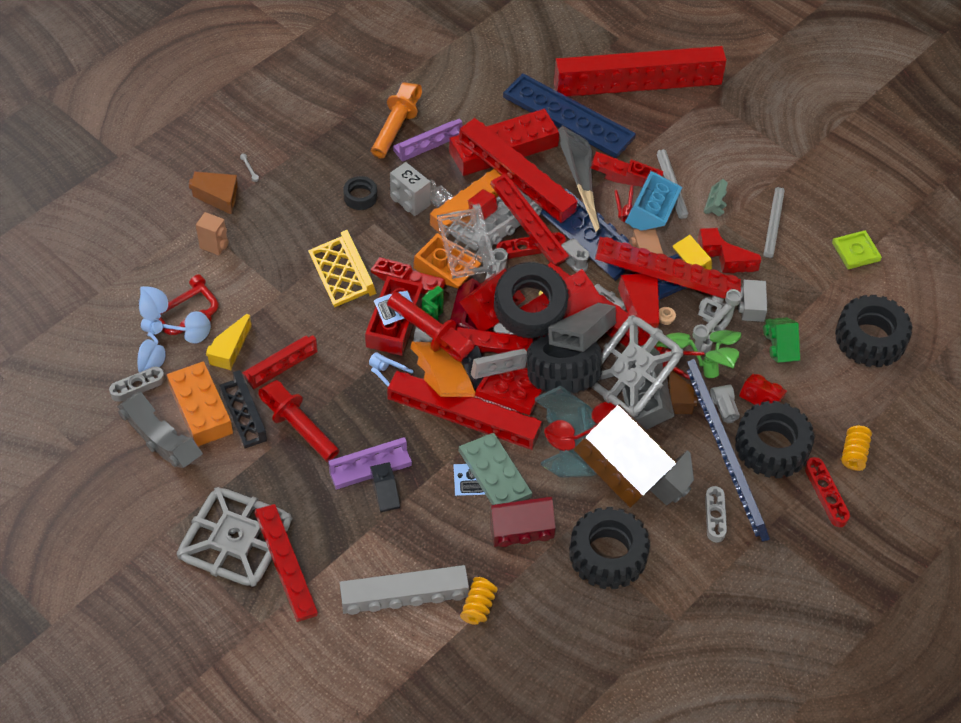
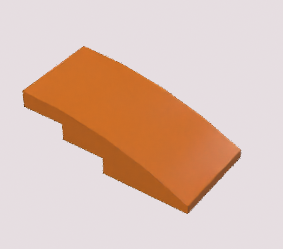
(443, 371)

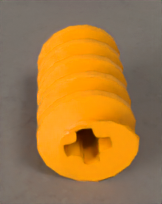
(856, 448)
(478, 601)

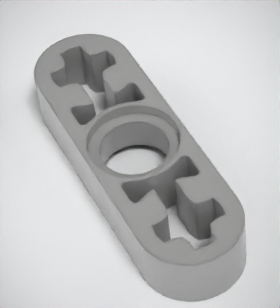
(125, 393)
(710, 520)

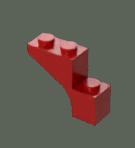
(731, 257)

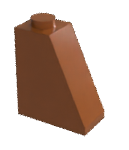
(215, 189)

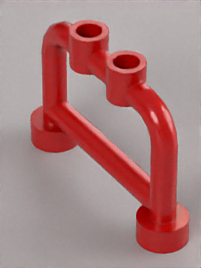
(198, 285)

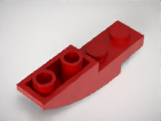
(618, 171)
(386, 267)

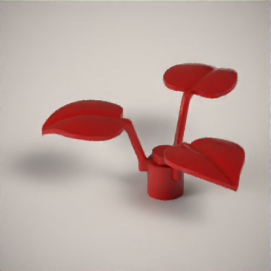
(561, 433)

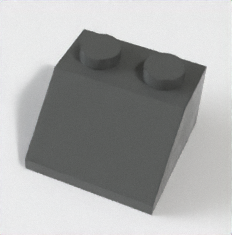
(675, 481)

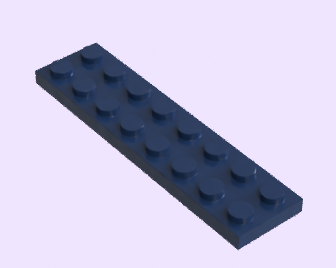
(595, 128)

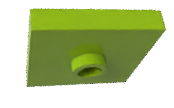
(856, 249)

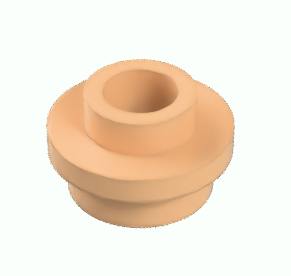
(666, 319)

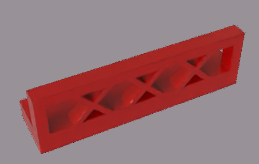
(280, 361)

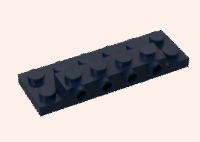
(581, 228)

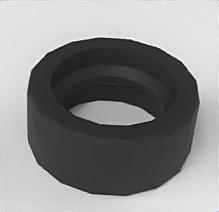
(358, 183)

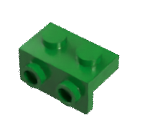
(433, 302)

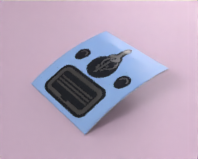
(387, 314)
(465, 481)

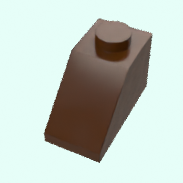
(681, 394)

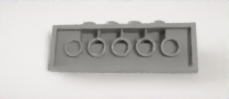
(499, 223)

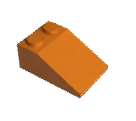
(434, 262)

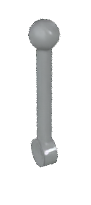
(255, 177)

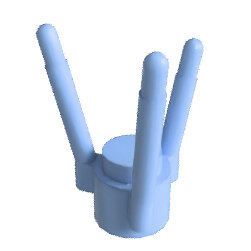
(380, 363)

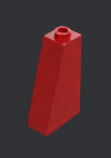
(641, 298)

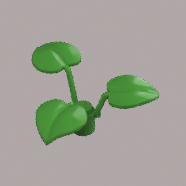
(723, 356)

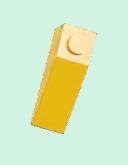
(228, 344)

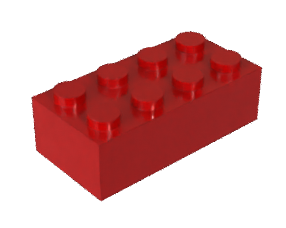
(393, 336)

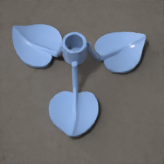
(153, 303)

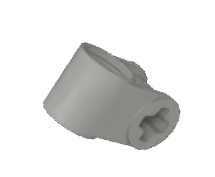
(577, 255)

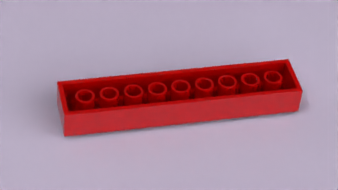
(639, 71)

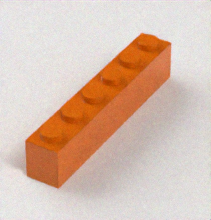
(460, 201)

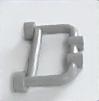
(701, 332)

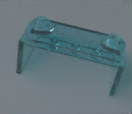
(567, 407)

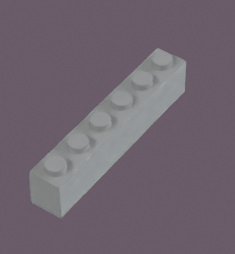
(404, 589)

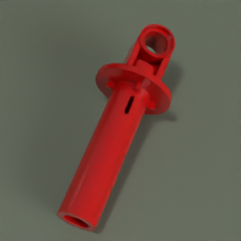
(443, 335)
(287, 408)

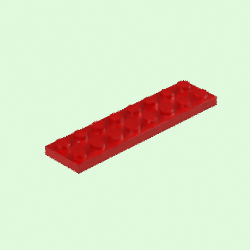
(665, 268)

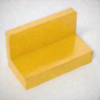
(692, 253)

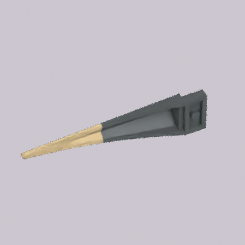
(579, 157)

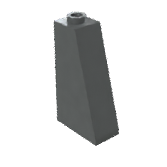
(583, 328)

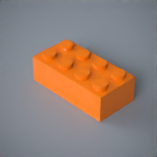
(200, 403)

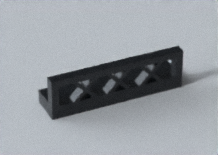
(248, 405)

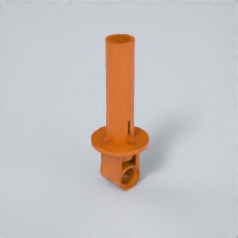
(401, 107)

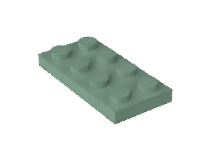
(494, 470)

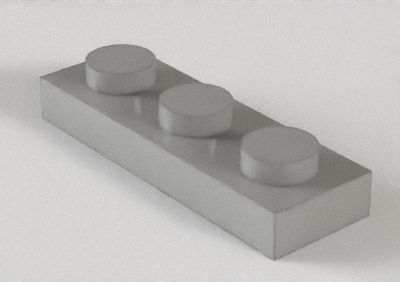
(499, 363)

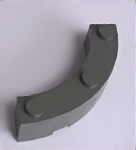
(158, 435)

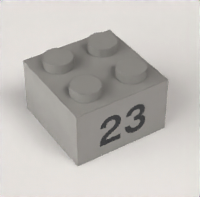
(410, 189)

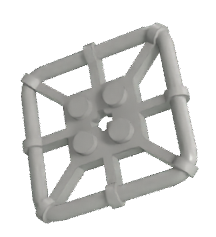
(644, 364)
(221, 540)

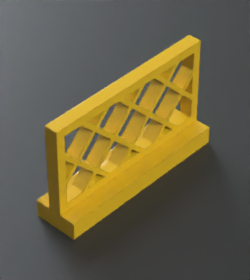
(353, 259)

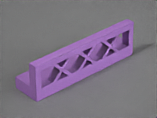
(427, 140)
(357, 471)

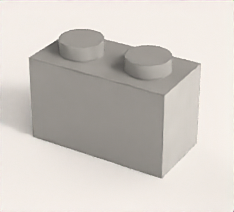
(753, 300)

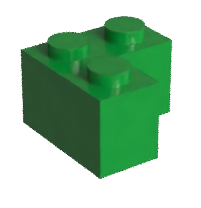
(784, 338)

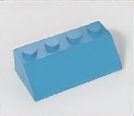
(653, 203)

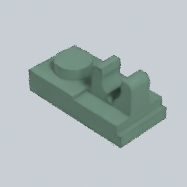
(714, 201)

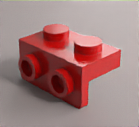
(759, 390)

